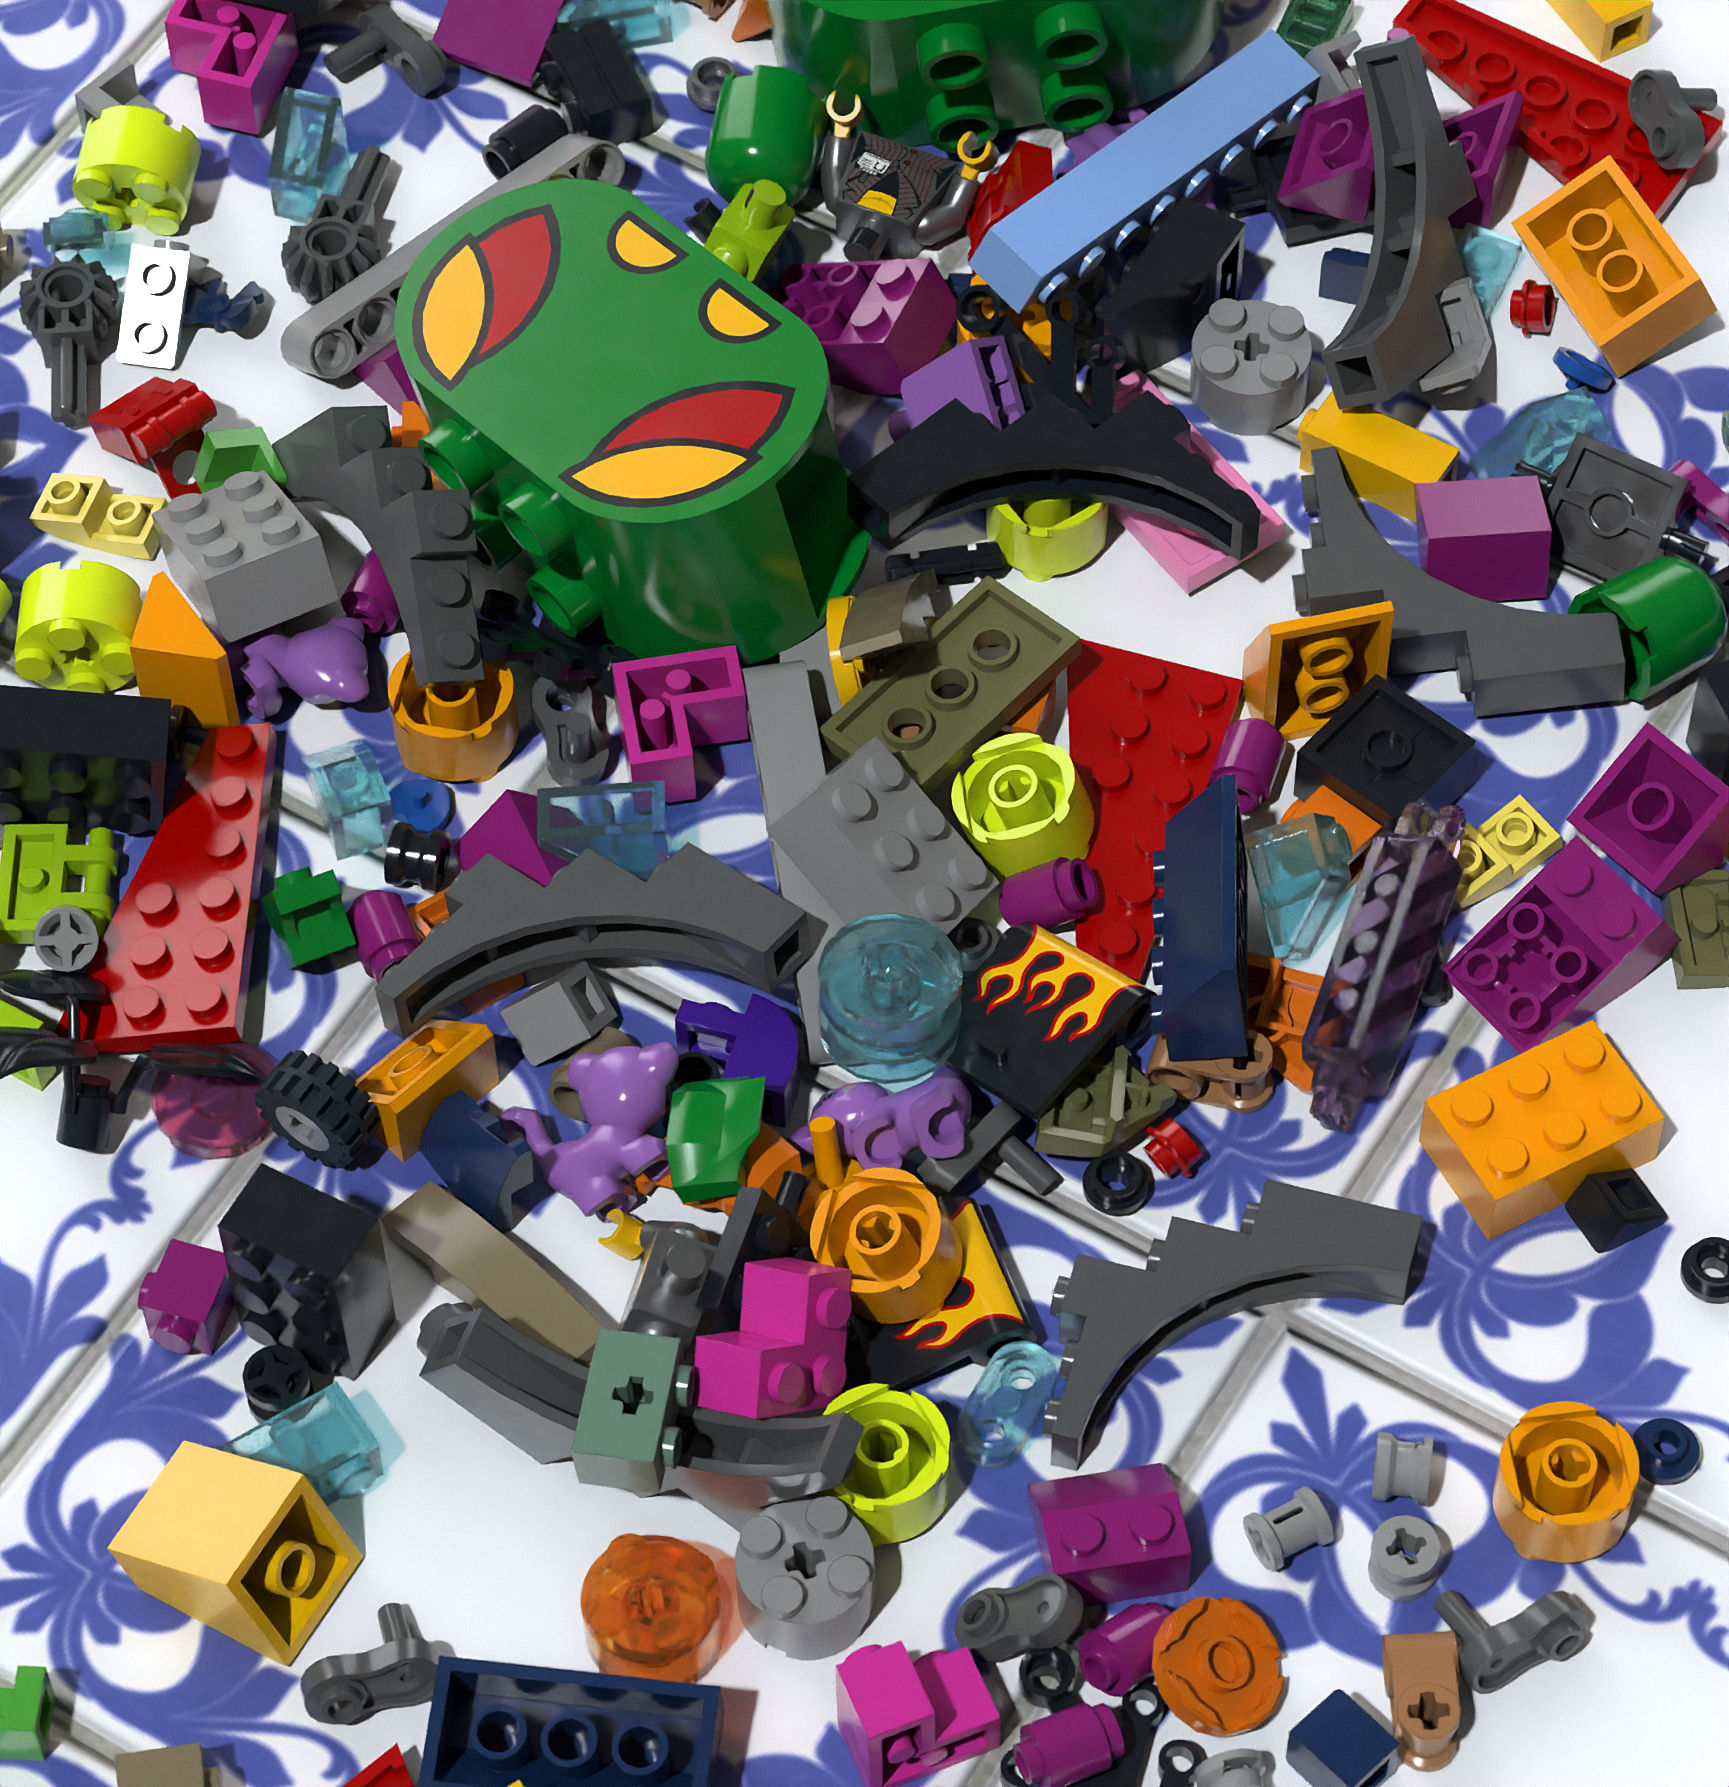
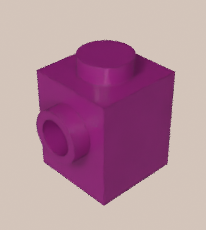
(187, 1298)

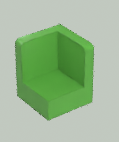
(235, 452)
(26, 1715)

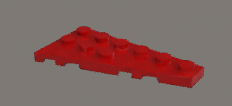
(1570, 108)
(1144, 751)

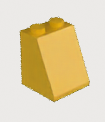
(238, 1548)

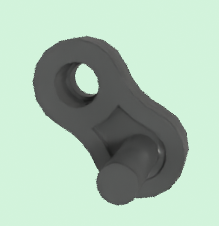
(385, 35)
(1668, 116)
(573, 742)
(989, 1136)
(1021, 1617)
(1502, 1652)
(387, 1677)

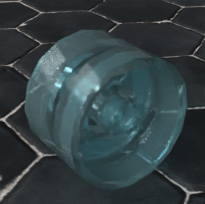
(889, 998)

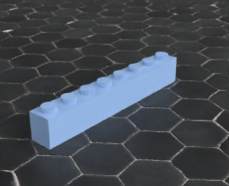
(1144, 172)

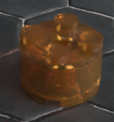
(658, 1580)

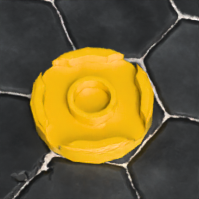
(848, 675)

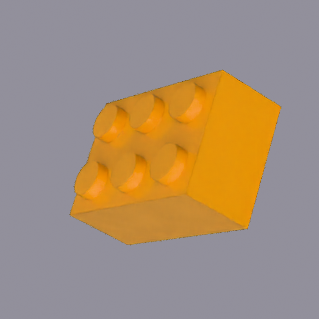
(1614, 266)
(1538, 1126)

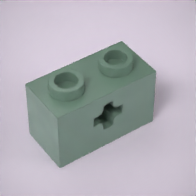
(631, 1411)

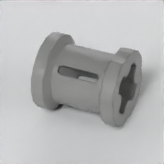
(1288, 1528)

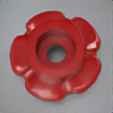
(1533, 308)
(1171, 1149)

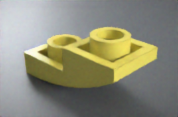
(92, 516)
(1503, 850)

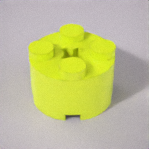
(137, 169)
(1048, 534)
(77, 627)
(1022, 804)
(899, 1465)

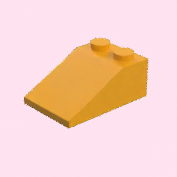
(1313, 665)

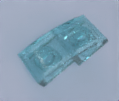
(78, 231)
(1489, 262)

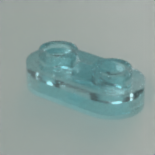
(1003, 1408)

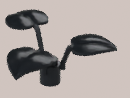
(87, 1098)

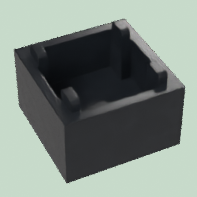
(1386, 754)

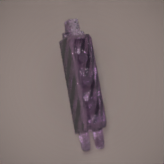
(1381, 961)

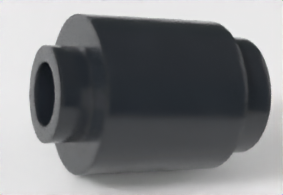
(522, 139)

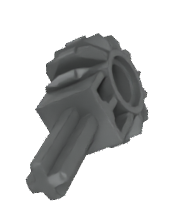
(340, 233)
(68, 316)

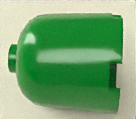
(768, 131)
(1666, 620)

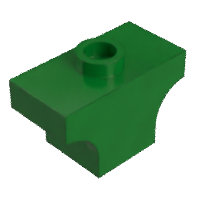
(308, 916)

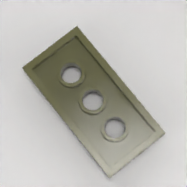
(994, 693)

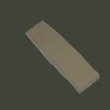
(889, 617)
(491, 1271)

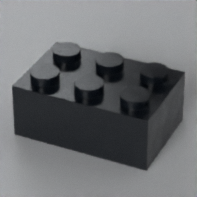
(83, 758)
(307, 1272)

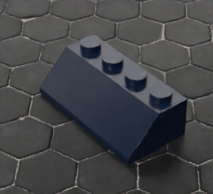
(1202, 929)
(567, 1728)

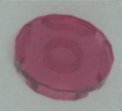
(212, 1113)

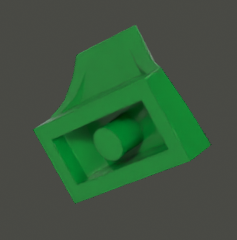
(712, 1135)

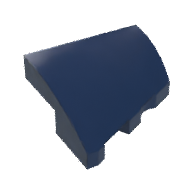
(476, 1159)

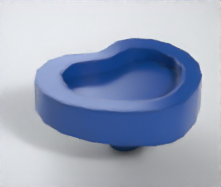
(1581, 369)
(422, 804)

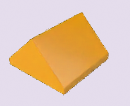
(181, 658)
(423, 1073)

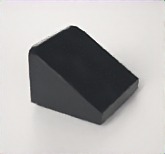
(1614, 1209)

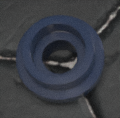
(1660, 1467)

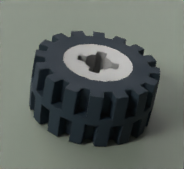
(317, 1109)

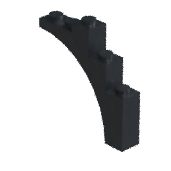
(1049, 453)

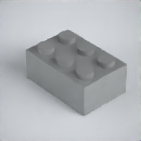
(244, 555)
(881, 844)

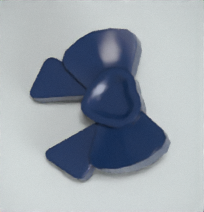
(211, 305)

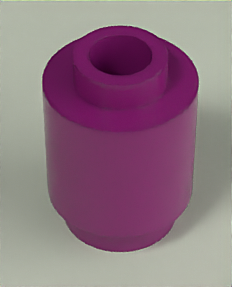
(371, 597)
(1254, 754)
(1049, 893)
(382, 931)
(1121, 1649)
(1068, 1745)

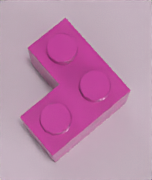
(237, 55)
(677, 705)
(787, 1342)
(912, 1716)

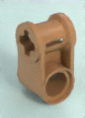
(1215, 1079)
(1423, 1690)

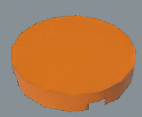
(1217, 1666)

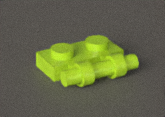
(36, 873)

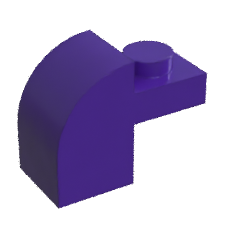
(747, 1045)

